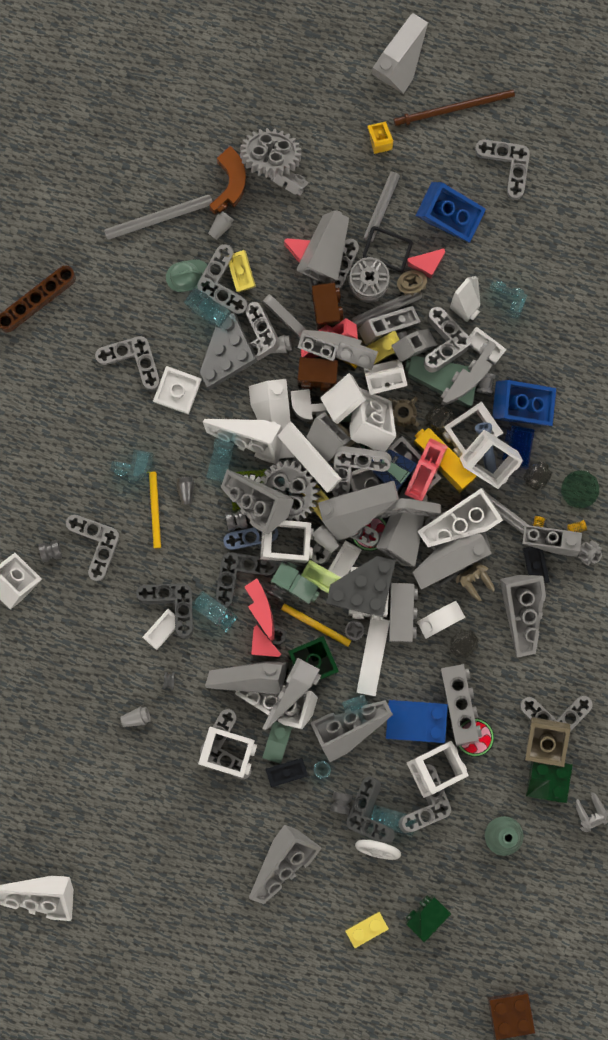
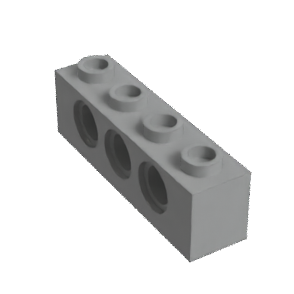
(450, 676)

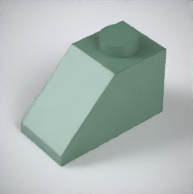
(285, 576)
(304, 590)
(277, 742)

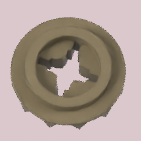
(411, 277)

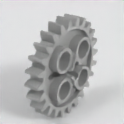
(281, 159)
(291, 474)

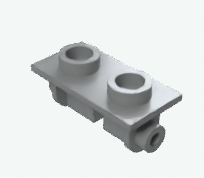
(295, 182)

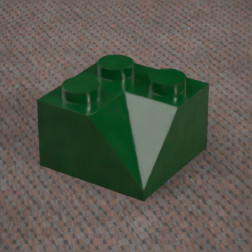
(316, 654)
(549, 781)
(427, 917)

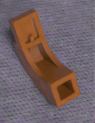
(233, 166)

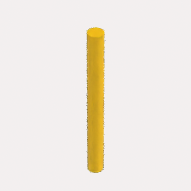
(155, 509)
(316, 625)

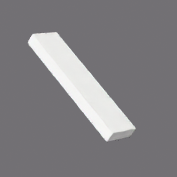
(309, 457)
(373, 657)

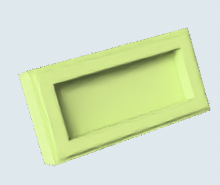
(319, 576)

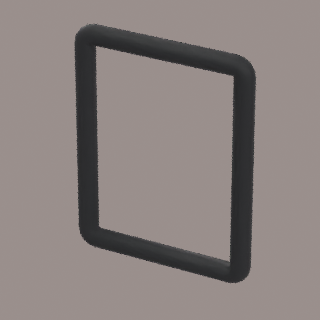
(393, 235)

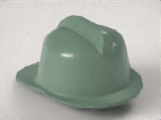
(185, 275)

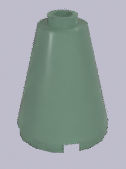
(496, 833)

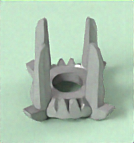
(591, 822)

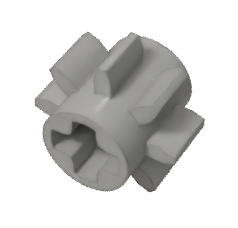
(590, 552)

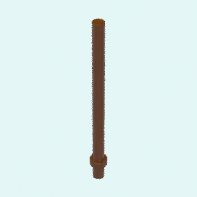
(406, 119)

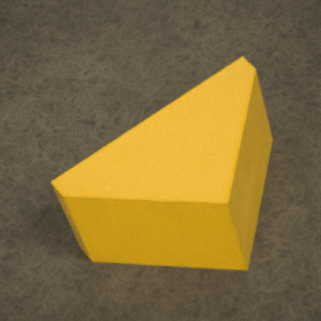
(380, 137)

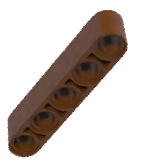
(41, 290)

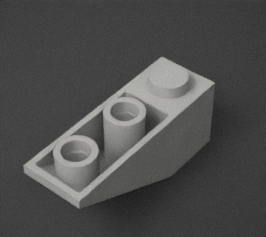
(414, 344)
(552, 540)

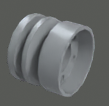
(369, 290)

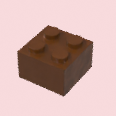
(326, 305)
(317, 373)
(511, 1015)

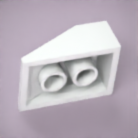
(373, 422)

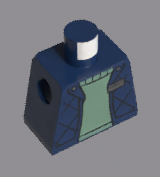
(399, 469)

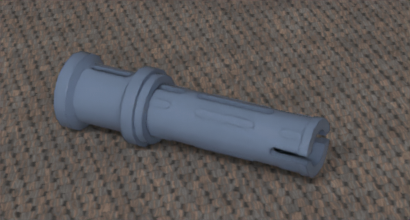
(488, 457)

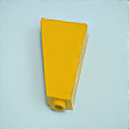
(450, 465)

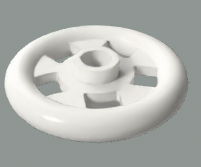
(378, 849)

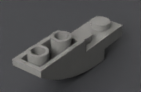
(336, 345)
(466, 381)

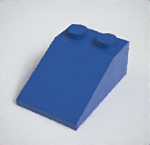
(450, 211)
(524, 403)
(417, 721)

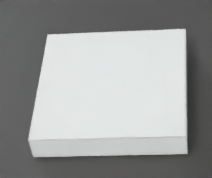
(177, 390)
(343, 398)

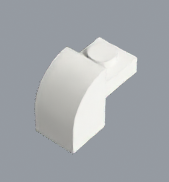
(302, 405)
(441, 619)

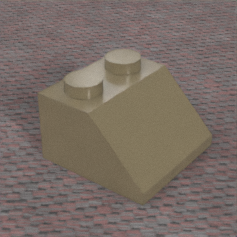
(547, 741)

